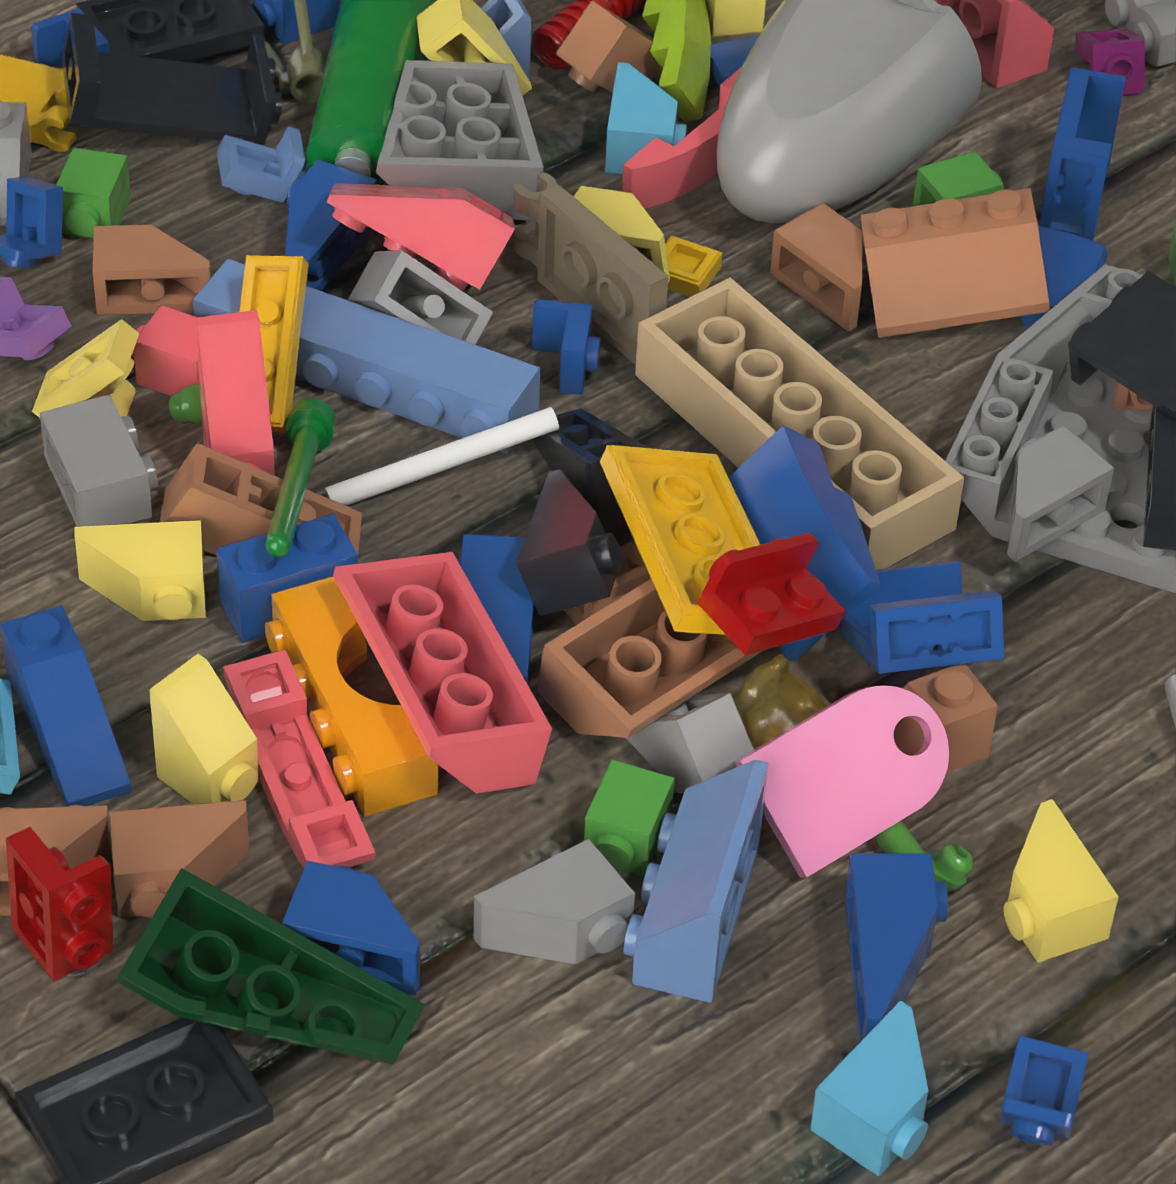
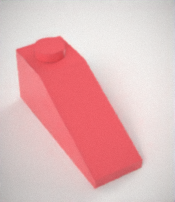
(234, 388)

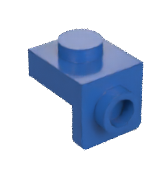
(31, 222)
(567, 330)
(1043, 1091)

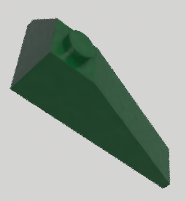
(247, 972)

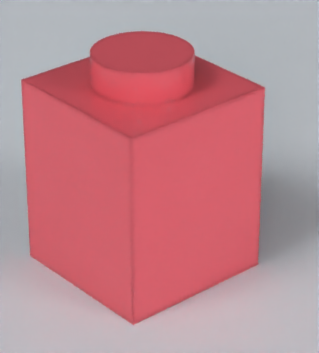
(167, 352)

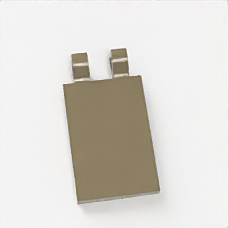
(588, 263)

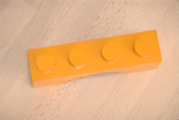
(370, 740)

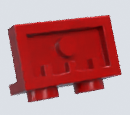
(769, 596)
(57, 909)

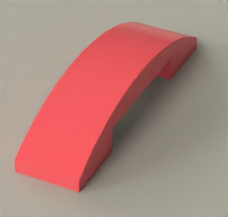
(669, 171)
(294, 766)

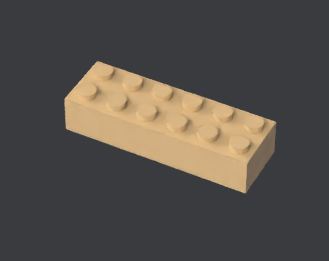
(747, 374)

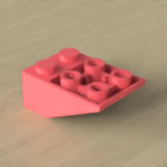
(437, 223)

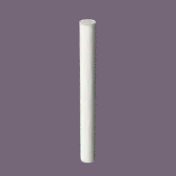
(443, 457)

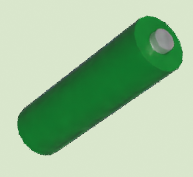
(362, 81)

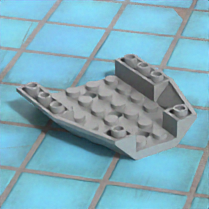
(1031, 396)

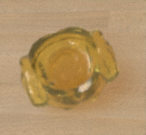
(775, 700)

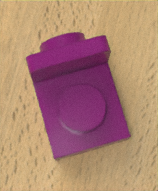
(1115, 53)

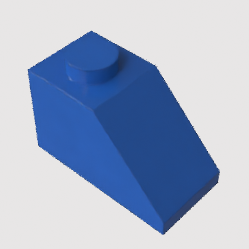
(357, 922)

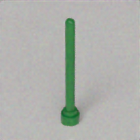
(309, 431)

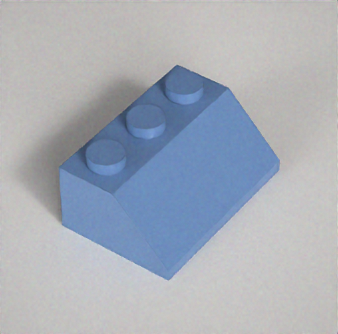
(698, 885)

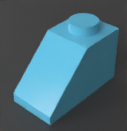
(637, 117)
(876, 1096)

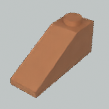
(238, 500)

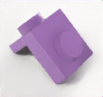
(27, 329)

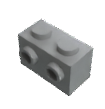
(98, 463)

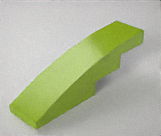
(682, 51)

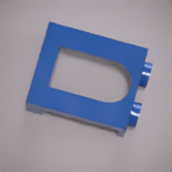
(1081, 152)
(922, 609)

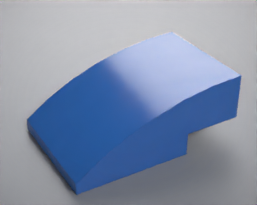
(792, 494)

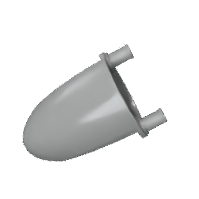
(841, 102)

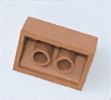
(955, 262)
(629, 666)

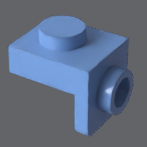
(261, 169)

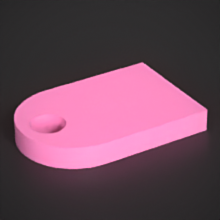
(844, 778)

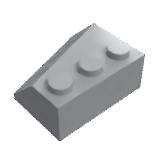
(461, 131)

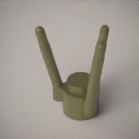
(305, 65)

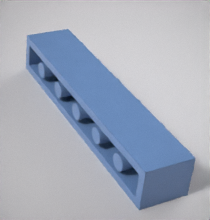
(394, 362)

